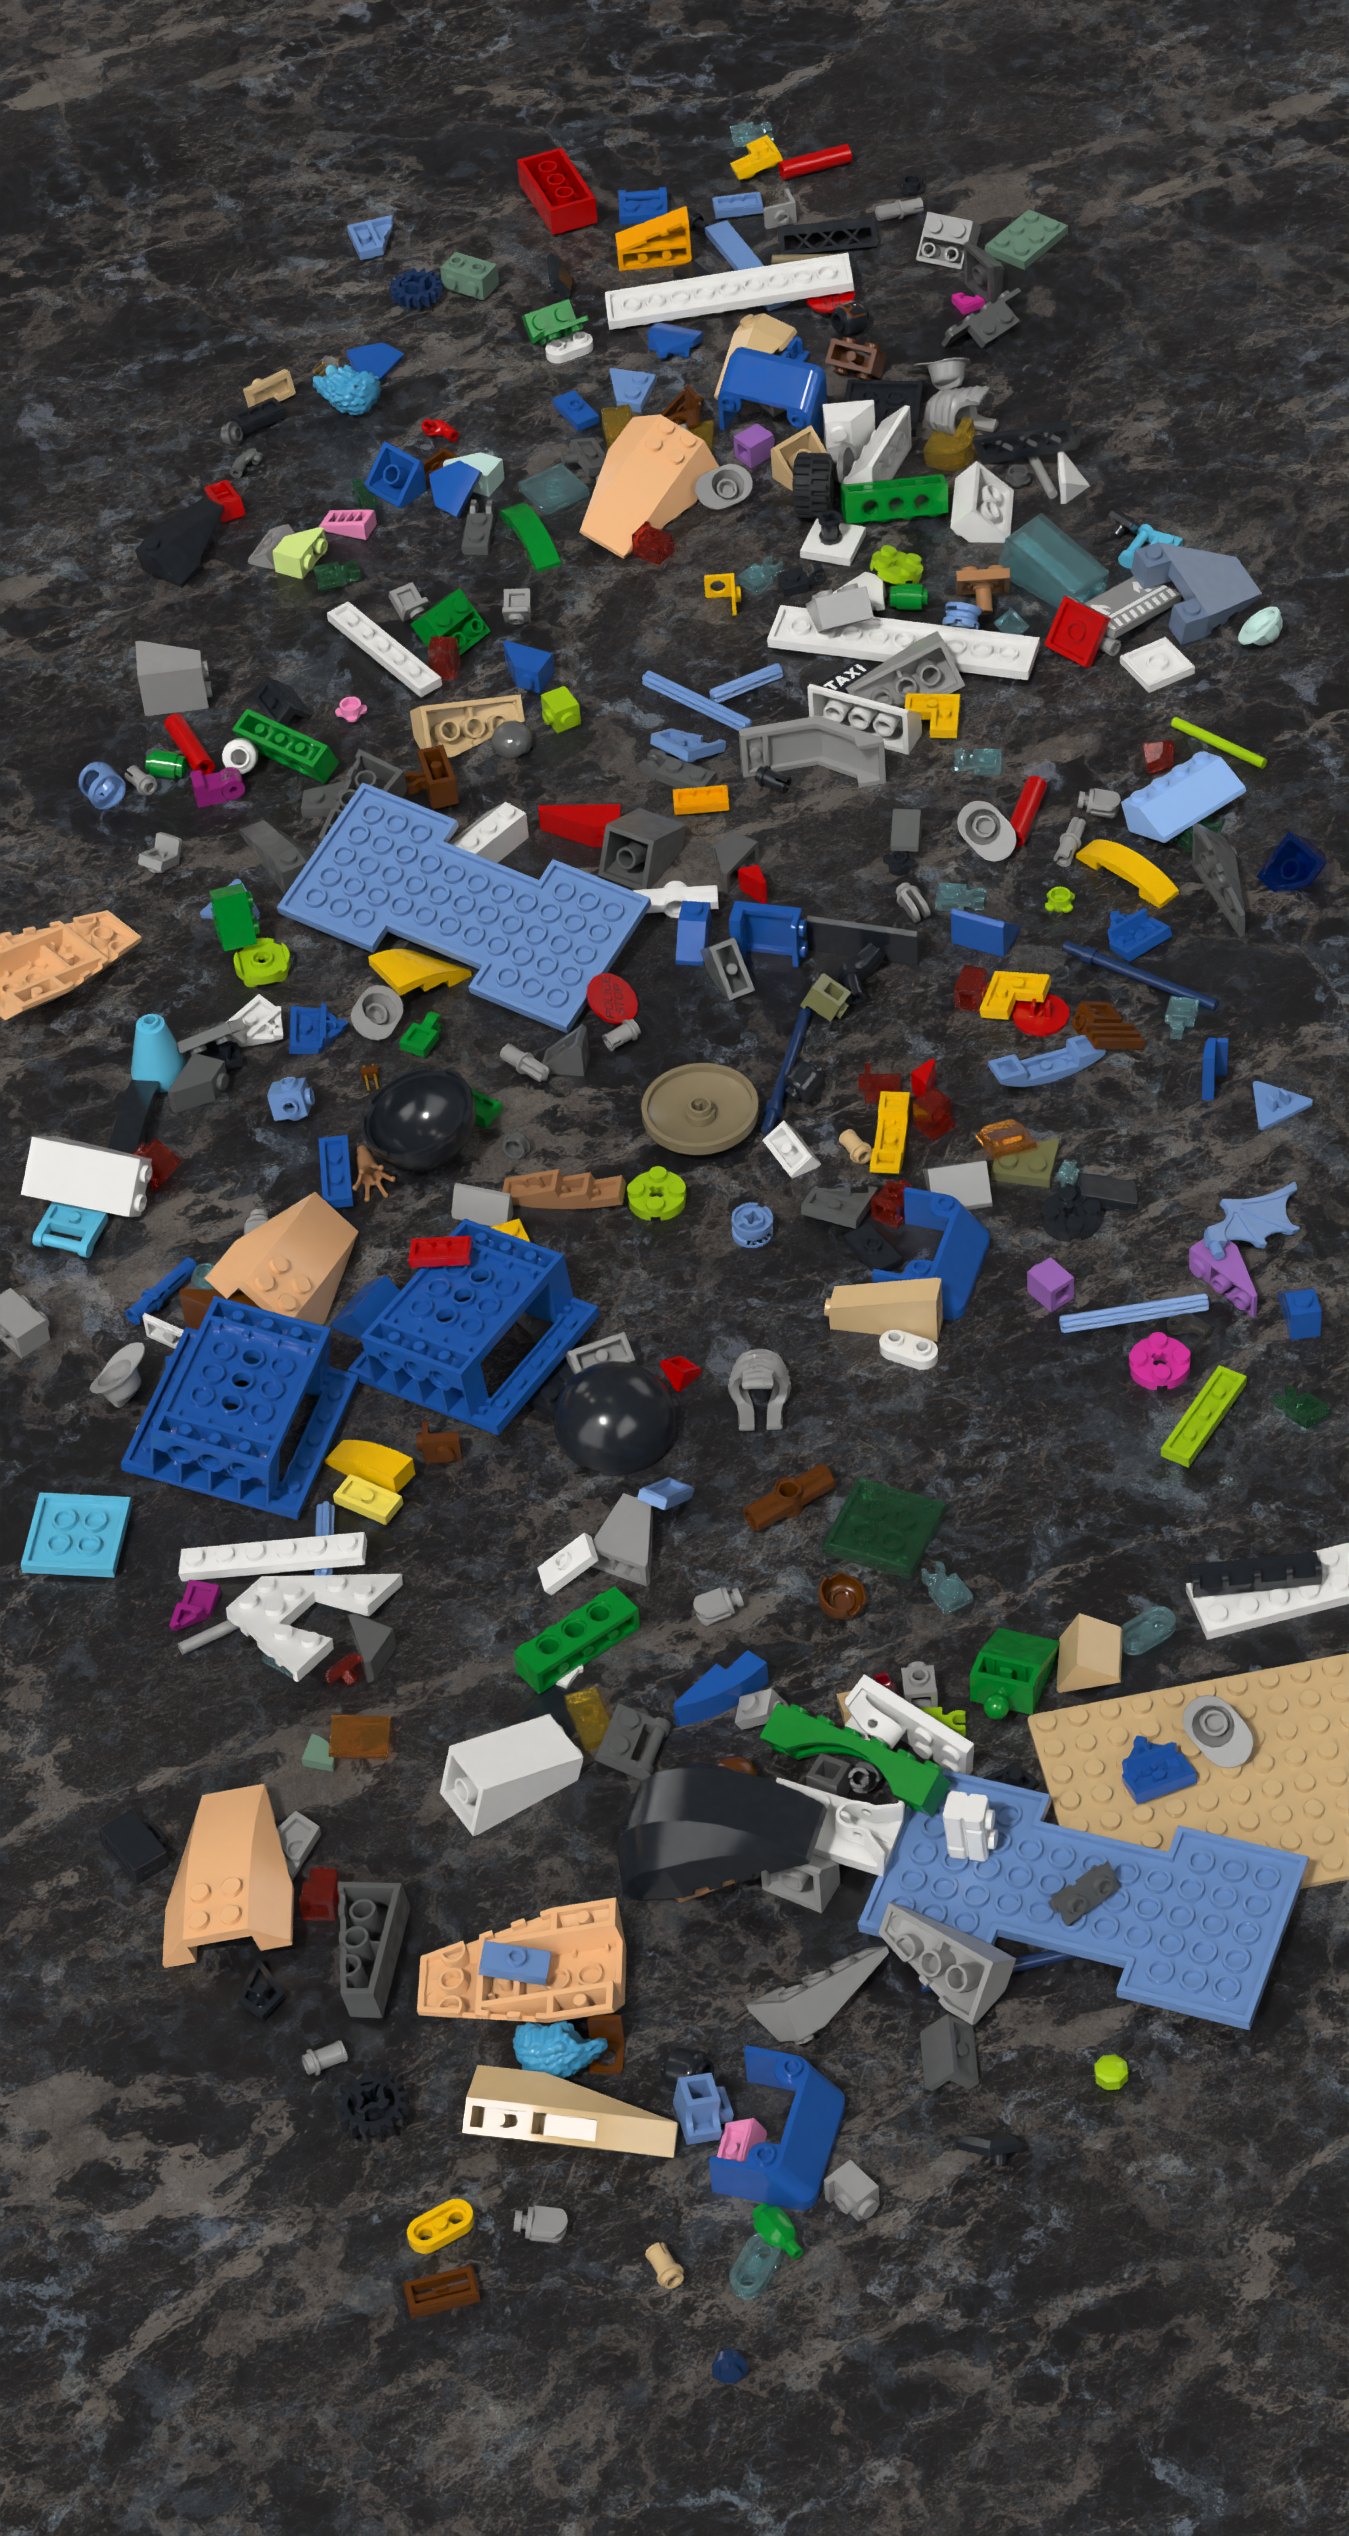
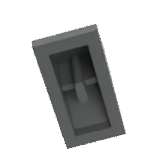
(906, 830)
(569, 1054)
(373, 1643)

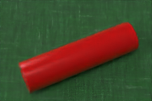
(815, 161)
(188, 744)
(1027, 807)

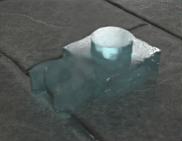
(758, 577)
(957, 896)
(946, 1591)

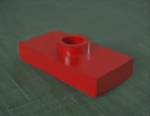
(440, 1251)

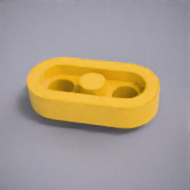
(438, 2226)

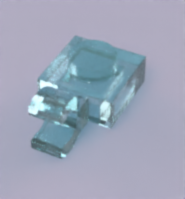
(747, 132)
(982, 761)
(1181, 1013)

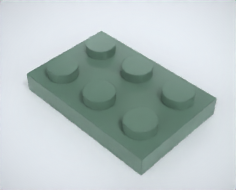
(1026, 239)

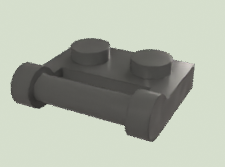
(623, 1736)

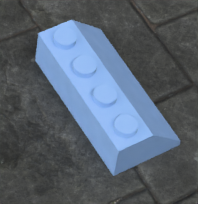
(1182, 797)

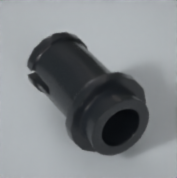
(770, 778)

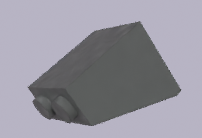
(640, 848)

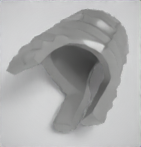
(958, 403)
(759, 1371)

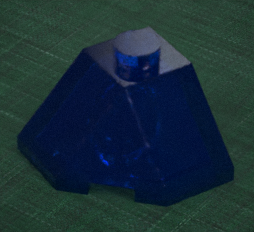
(1292, 864)

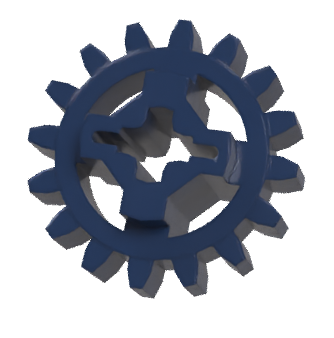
(416, 288)

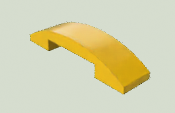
(1131, 866)
(891, 1132)

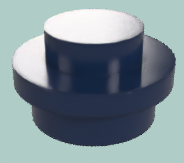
(729, 2366)

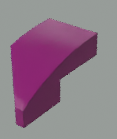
(196, 1605)

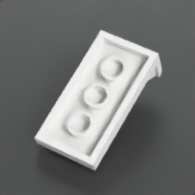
(892, 1718)
(855, 1831)

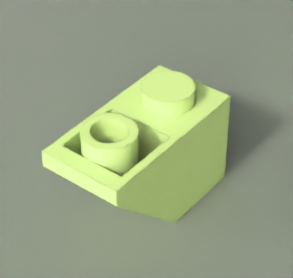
(300, 552)

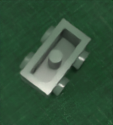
(469, 276)

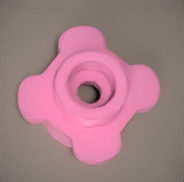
(350, 709)

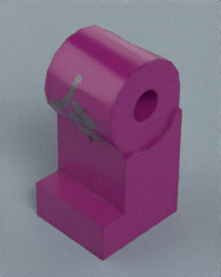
(217, 787)

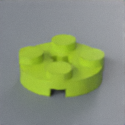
(896, 566)
(272, 970)
(652, 1182)

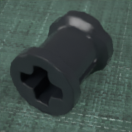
(830, 530)

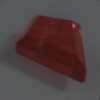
(1158, 755)
(343, 1668)

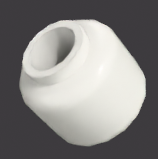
(240, 754)

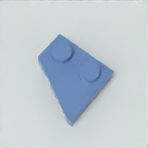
(686, 745)

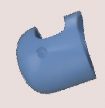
(98, 779)

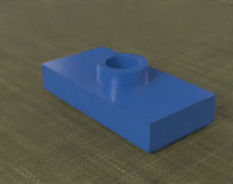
(575, 410)

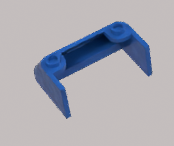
(773, 382)
(958, 1254)
(794, 2170)

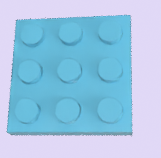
(76, 1535)

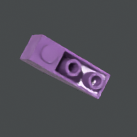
(1225, 1275)

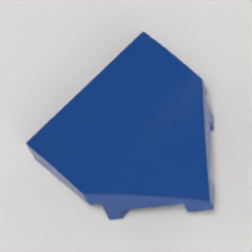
(672, 340)
(374, 358)
(453, 486)
(1135, 933)
(313, 1029)
(1214, 1063)
(1155, 1770)

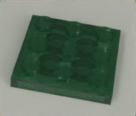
(884, 1528)

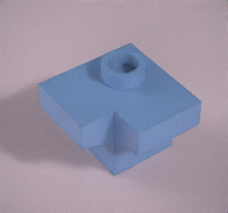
(701, 2108)

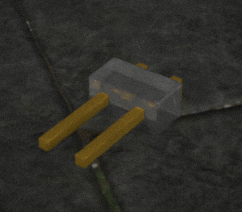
(326, 361)

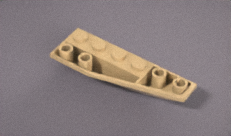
(559, 2112)

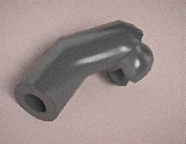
(242, 460)

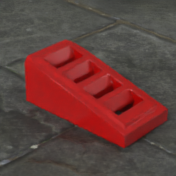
(226, 495)

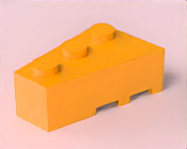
(655, 242)

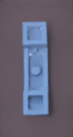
(1048, 1066)

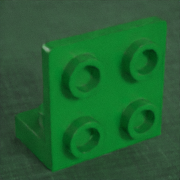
(551, 322)

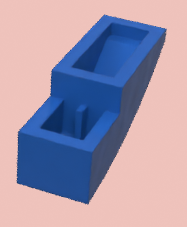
(721, 1689)

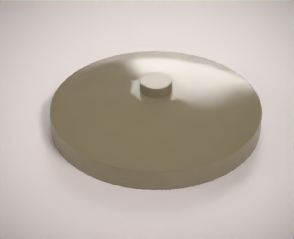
(700, 1108)

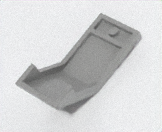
(813, 743)

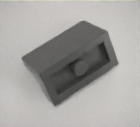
(949, 2053)

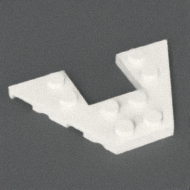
(278, 1601)

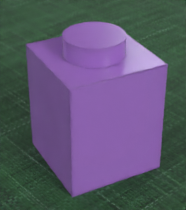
(753, 445)
(1050, 1284)

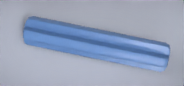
(746, 683)
(324, 1526)

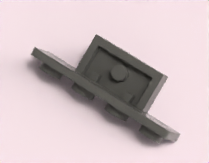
(989, 324)

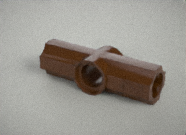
(788, 1497)

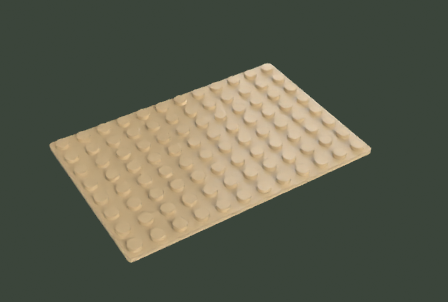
(1282, 1797)

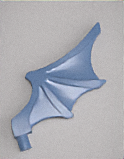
(1251, 1221)

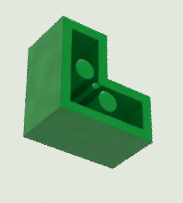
(233, 917)

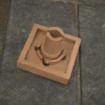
(983, 584)

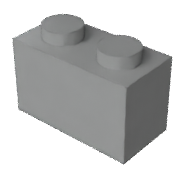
(21, 1325)

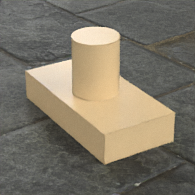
(277, 385)

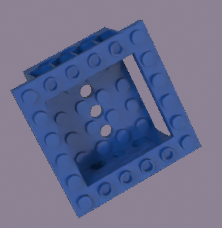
(439, 1361)
(235, 1453)

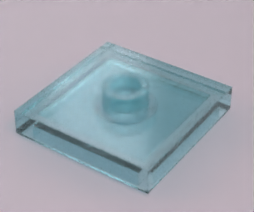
(553, 489)

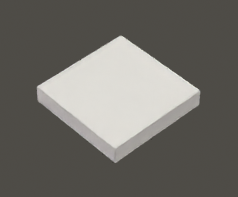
(840, 553)
(1157, 664)

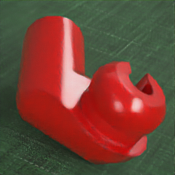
(439, 428)

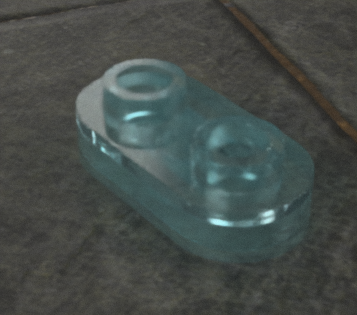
(1144, 1630)
(753, 2268)

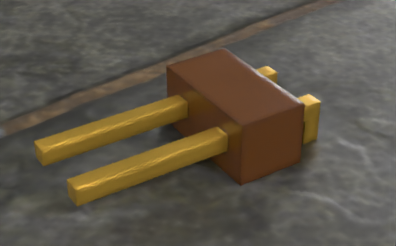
(368, 1073)

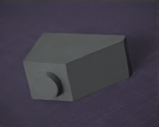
(731, 854)
(727, 968)
(198, 1083)

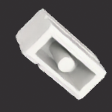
(969, 1826)

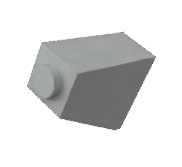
(626, 1541)

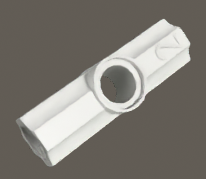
(671, 896)

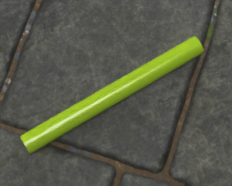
(1219, 742)

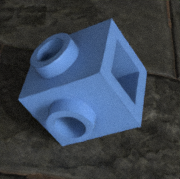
(290, 1098)

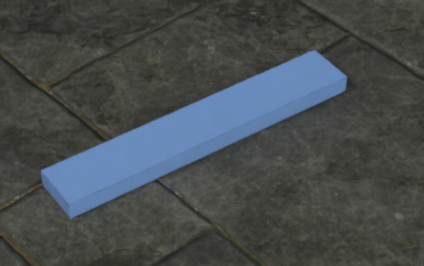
(735, 251)

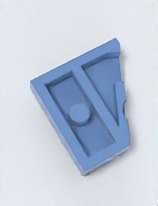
(371, 236)
(632, 387)

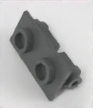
(1085, 1894)

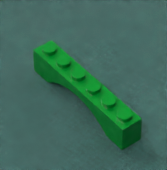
(803, 1736)

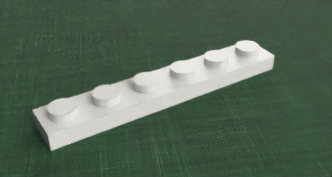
(384, 649)
(273, 1556)

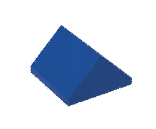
(396, 476)
(982, 932)
(365, 1307)

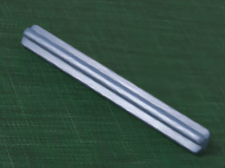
(695, 701)
(1133, 1313)

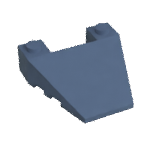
(1208, 581)

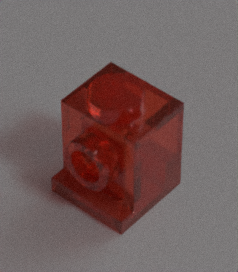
(652, 544)
(444, 656)
(971, 988)
(933, 1114)
(162, 1162)
(890, 1198)
(320, 1895)

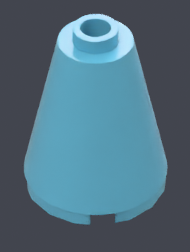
(156, 1052)

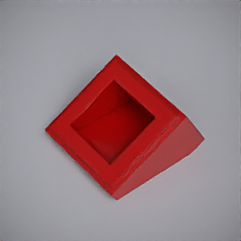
(753, 883)
(923, 1078)

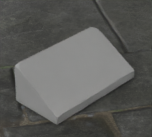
(263, 553)
(481, 1205)
(608, 1349)

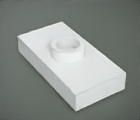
(567, 1564)

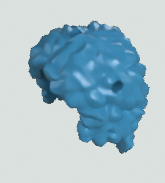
(349, 390)
(555, 2048)

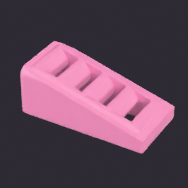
(354, 523)

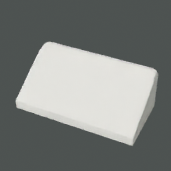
(791, 1150)
(161, 1331)

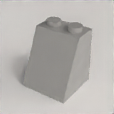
(171, 678)

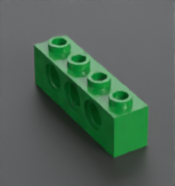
(882, 492)
(287, 746)
(576, 1639)

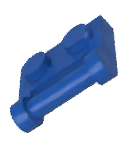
(636, 210)

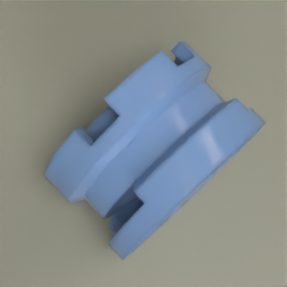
(962, 615)
(751, 1224)

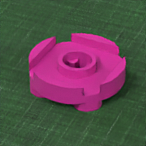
(1162, 1348)

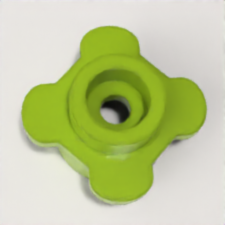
(1059, 900)

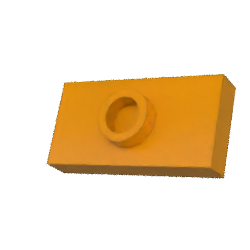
(701, 799)

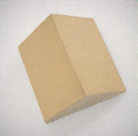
(784, 454)
(1089, 1654)

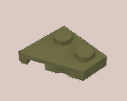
(1029, 1166)

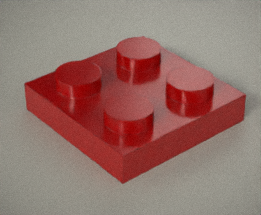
(1077, 631)

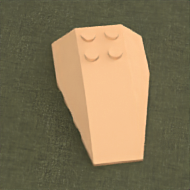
(645, 478)
(58, 959)
(290, 1261)
(230, 1878)
(582, 1977)

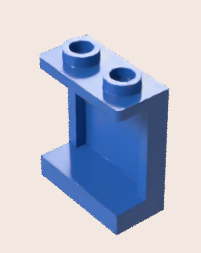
(769, 929)

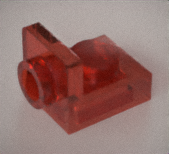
(875, 1083)

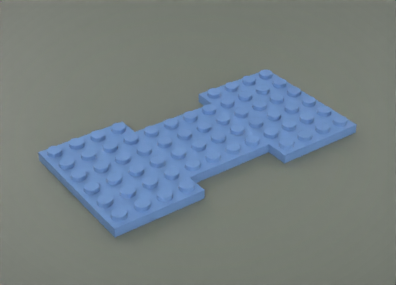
(530, 938)
(1185, 1925)

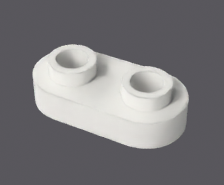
(569, 347)
(906, 1348)

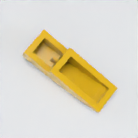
(372, 1463)

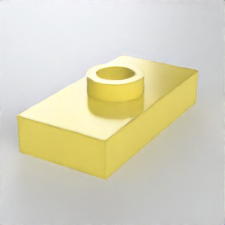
(368, 1499)

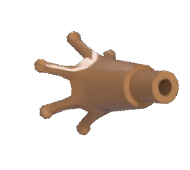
(370, 1173)

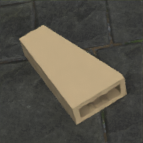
(885, 1306)

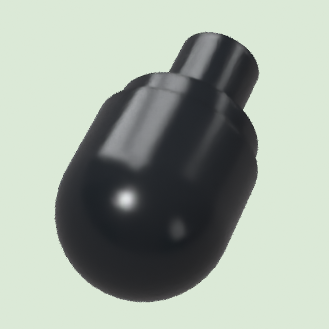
(696, 221)

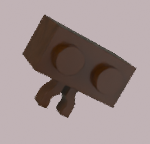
(434, 776)

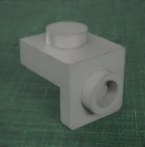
(408, 602)
(517, 606)
(164, 854)
(757, 1708)

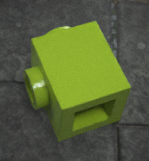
(560, 709)

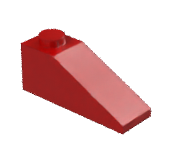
(578, 822)

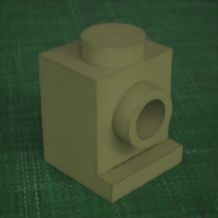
(827, 998)

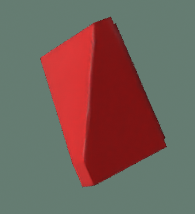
(680, 1371)

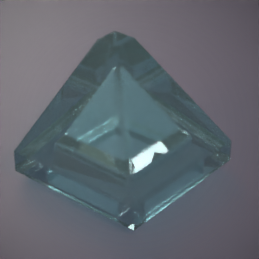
(1011, 623)

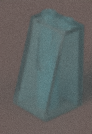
(1051, 563)

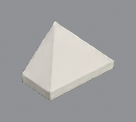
(1070, 479)

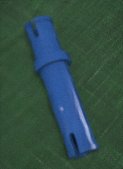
(153, 1298)

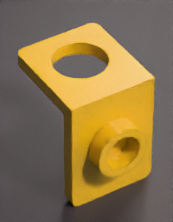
(729, 589)

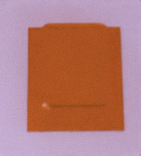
(1005, 1138)
(359, 1736)

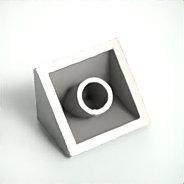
(964, 1181)

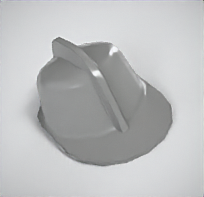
(947, 372)
(843, 459)
(723, 486)
(987, 830)
(377, 1012)
(120, 1376)
(1218, 1731)

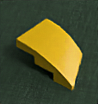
(409, 969)

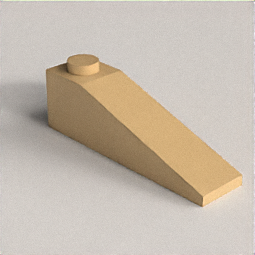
(760, 334)
(463, 723)

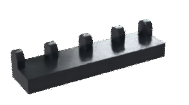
(1255, 1574)

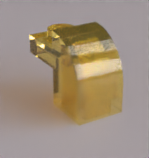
(950, 451)

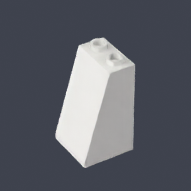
(86, 1176)
(508, 1771)

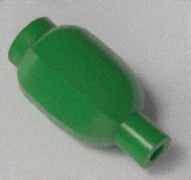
(776, 2229)

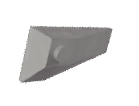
(919, 668)
(955, 1965)
(809, 2006)

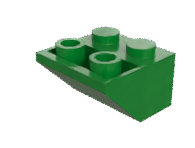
(452, 618)

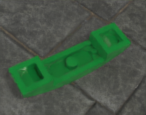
(533, 536)

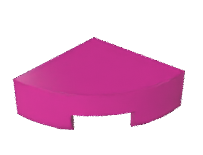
(967, 304)

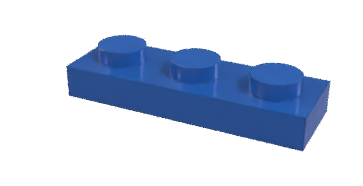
(336, 1171)

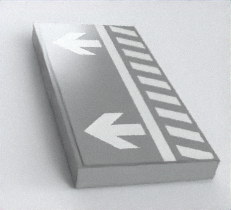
(1131, 605)

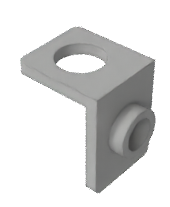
(782, 213)

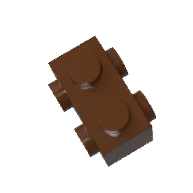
(848, 356)

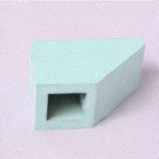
(491, 470)

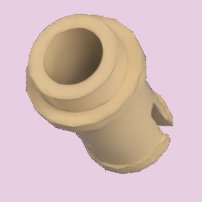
(859, 1151)
(668, 2272)

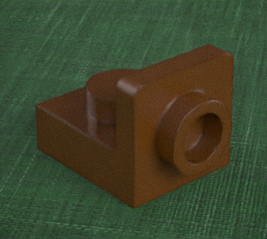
(1094, 1013)

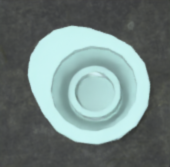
(1262, 627)

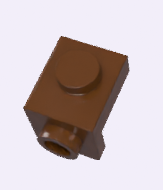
(438, 1446)

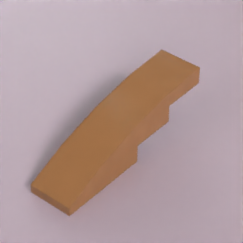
(554, 1191)

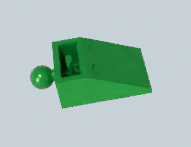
(1011, 1672)

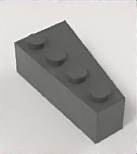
(369, 771)
(370, 1940)

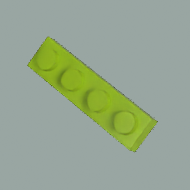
(1203, 1416)

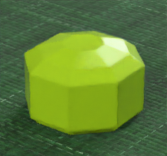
(1111, 2072)

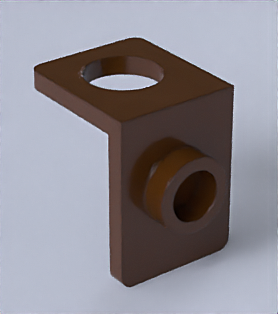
(693, 407)
(612, 2029)

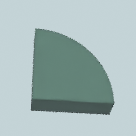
(317, 1754)

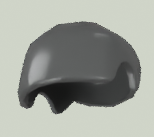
(512, 739)

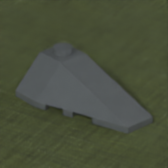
(277, 852)
(1217, 868)

